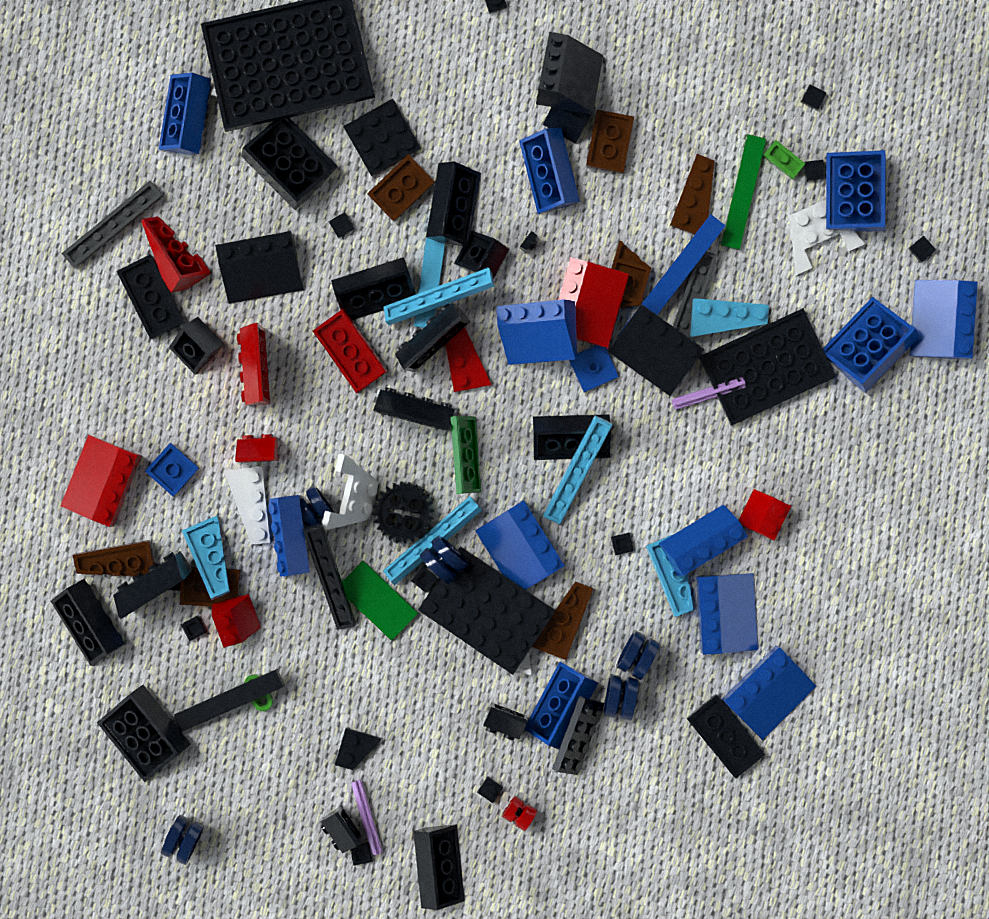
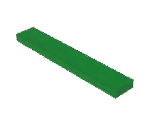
(743, 192)

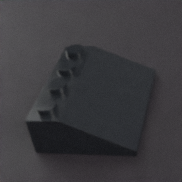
(569, 75)
(288, 161)
(259, 267)
(656, 350)
(145, 733)

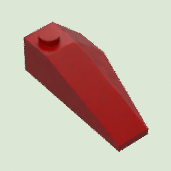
(174, 262)

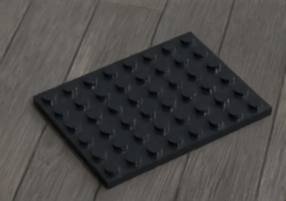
(286, 61)

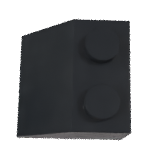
(569, 121)
(482, 254)
(195, 345)
(505, 721)
(341, 830)

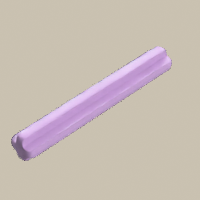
(705, 394)
(366, 816)

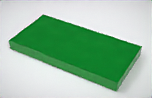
(465, 454)
(378, 600)

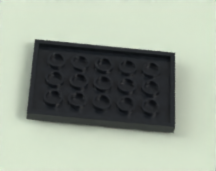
(774, 363)
(488, 612)

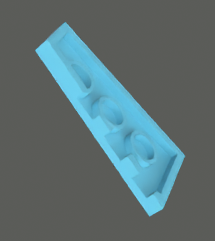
(721, 316)
(207, 550)
(675, 587)

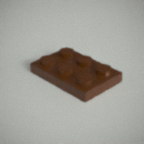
(610, 141)
(401, 188)
(194, 591)

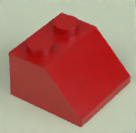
(257, 449)
(764, 514)
(235, 620)

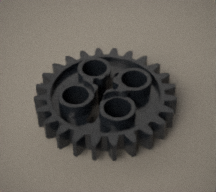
(406, 494)

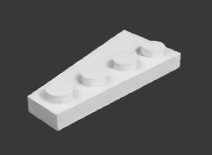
(250, 497)

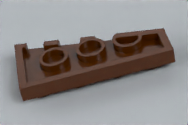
(695, 198)
(115, 560)
(563, 626)

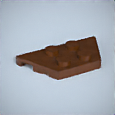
(638, 271)

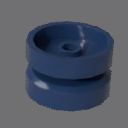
(316, 508)
(444, 559)
(639, 654)
(621, 697)
(182, 839)

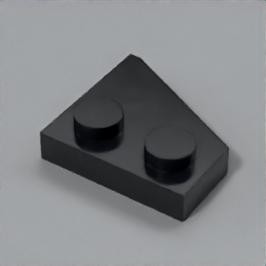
(355, 748)

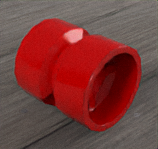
(524, 818)

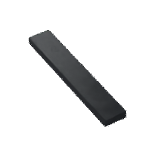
(329, 576)
(229, 700)

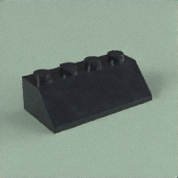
(453, 204)
(373, 288)
(432, 337)
(414, 410)
(561, 435)
(151, 584)
(87, 621)
(439, 866)

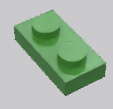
(784, 159)

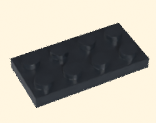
(150, 297)
(578, 736)
(725, 736)

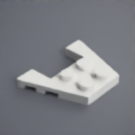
(809, 229)
(357, 497)

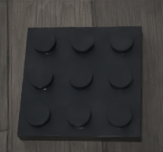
(382, 137)

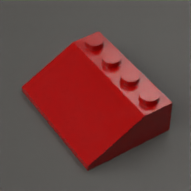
(597, 299)
(254, 365)
(100, 481)

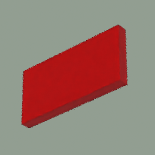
(350, 350)

